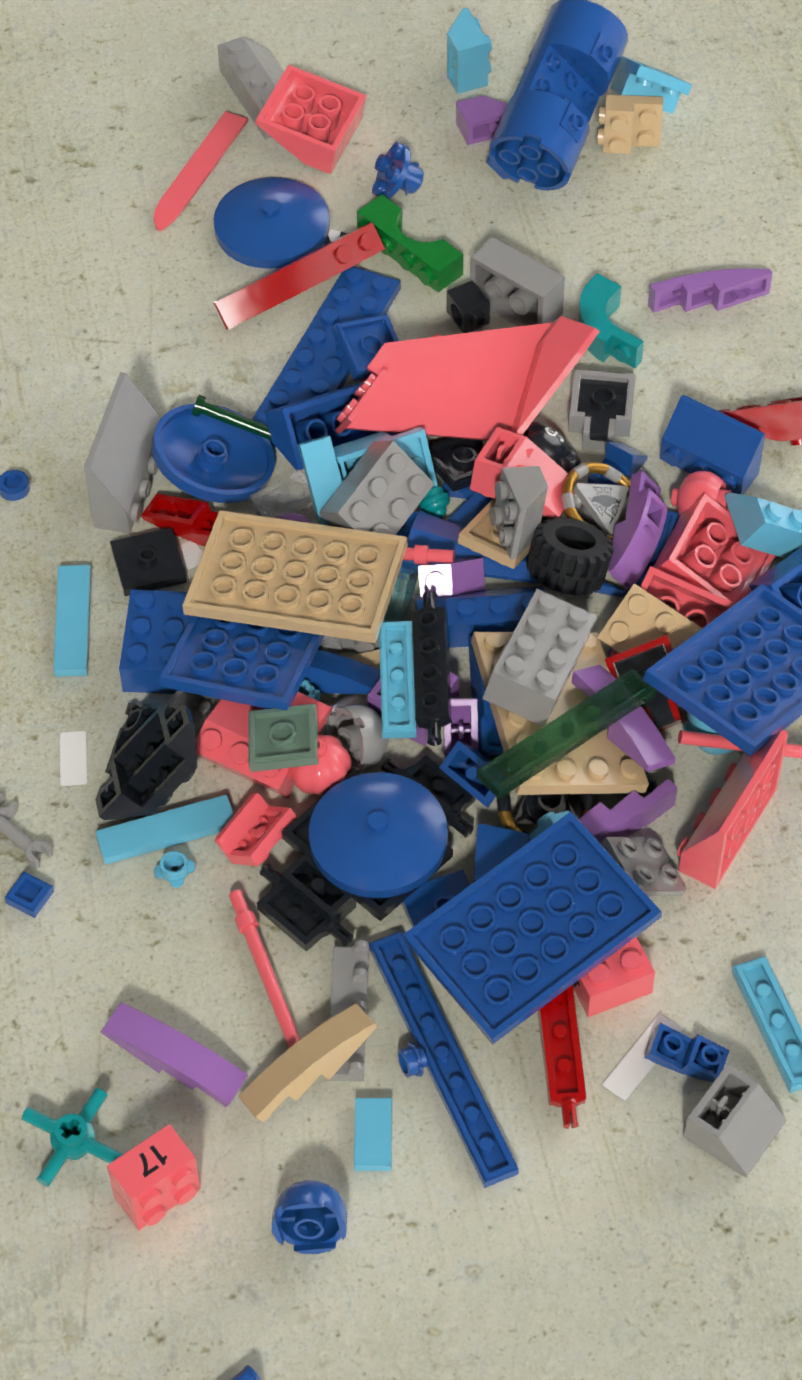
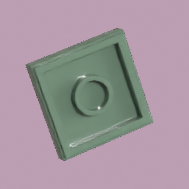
(283, 738)

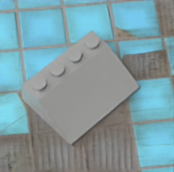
(121, 458)

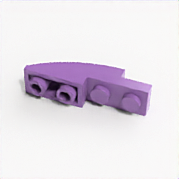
(640, 531)

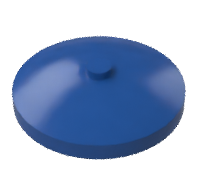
(271, 222)
(211, 456)
(378, 835)

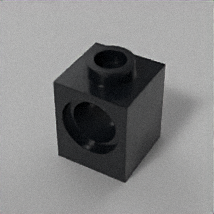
(468, 307)

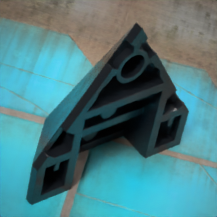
(148, 761)

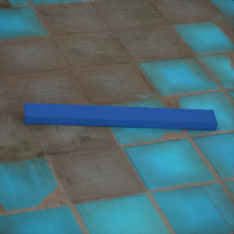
(445, 1061)

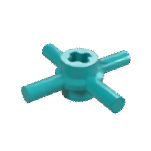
(68, 1127)

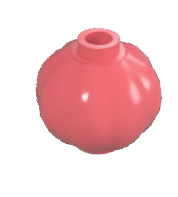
(693, 487)
(332, 767)

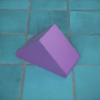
(463, 725)

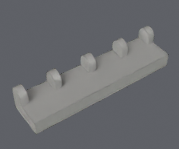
(347, 989)

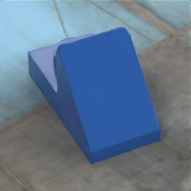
(621, 458)

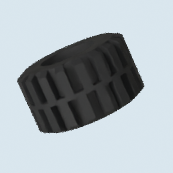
(569, 556)

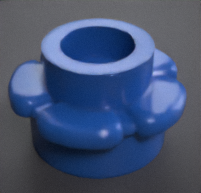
(412, 1060)

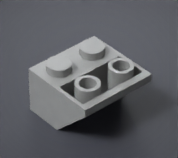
(518, 507)
(734, 1121)

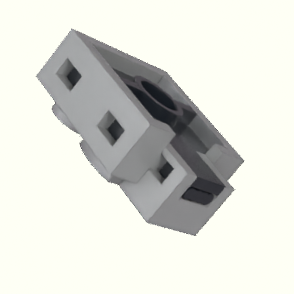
(601, 407)

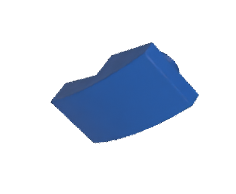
(688, 1056)

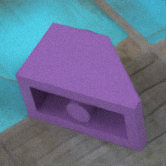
(479, 118)
(452, 579)

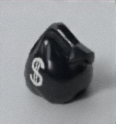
(553, 445)

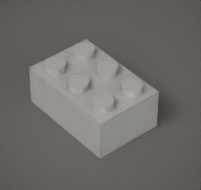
(517, 284)
(378, 491)

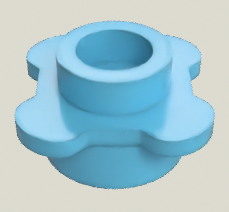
(174, 860)

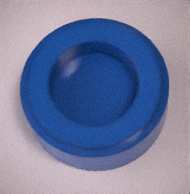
(14, 485)

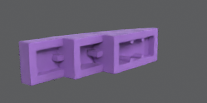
(717, 287)
(634, 732)
(630, 813)
(174, 1052)

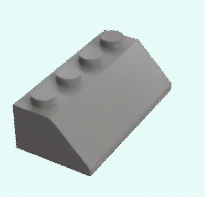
(250, 74)

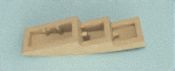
(314, 1055)

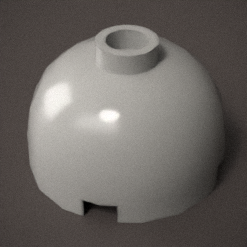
(360, 733)

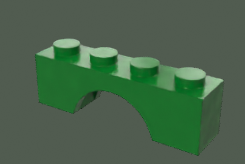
(433, 262)

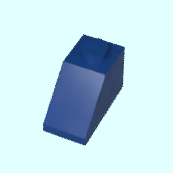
(462, 767)

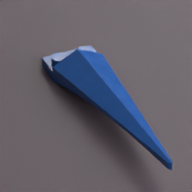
(440, 534)

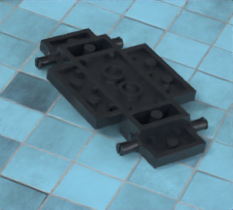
(309, 904)

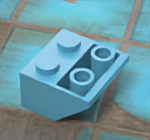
(467, 54)

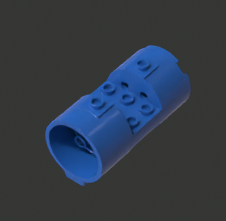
(558, 94)

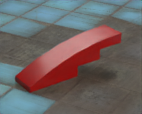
(187, 517)

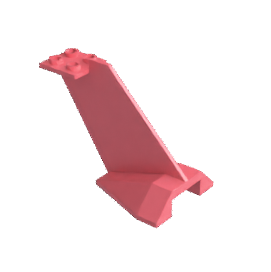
(467, 380)

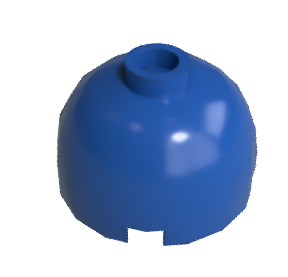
(310, 1217)

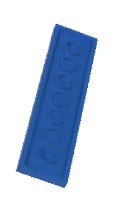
(317, 360)

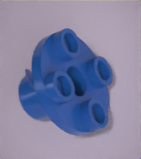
(397, 172)

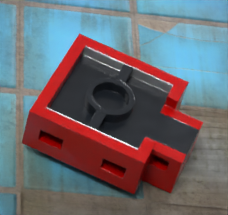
(660, 708)

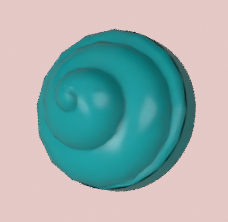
(435, 502)

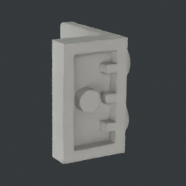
(646, 864)

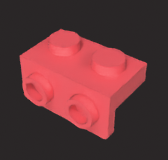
(253, 831)

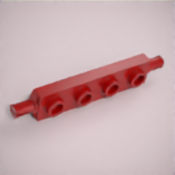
(562, 1056)

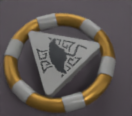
(600, 501)

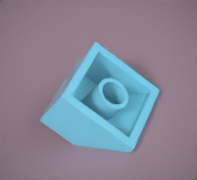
(765, 524)

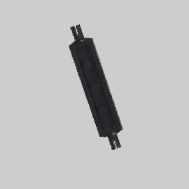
(431, 668)

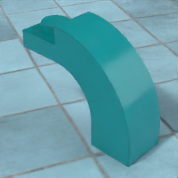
(596, 305)

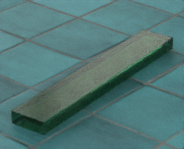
(565, 733)

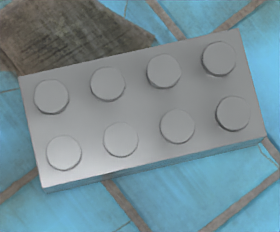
(539, 657)

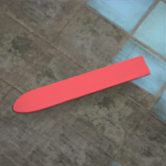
(198, 169)

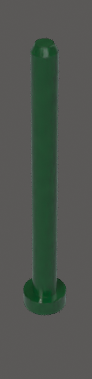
(230, 418)

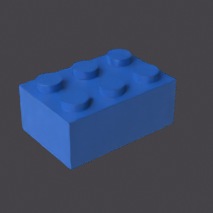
(150, 636)

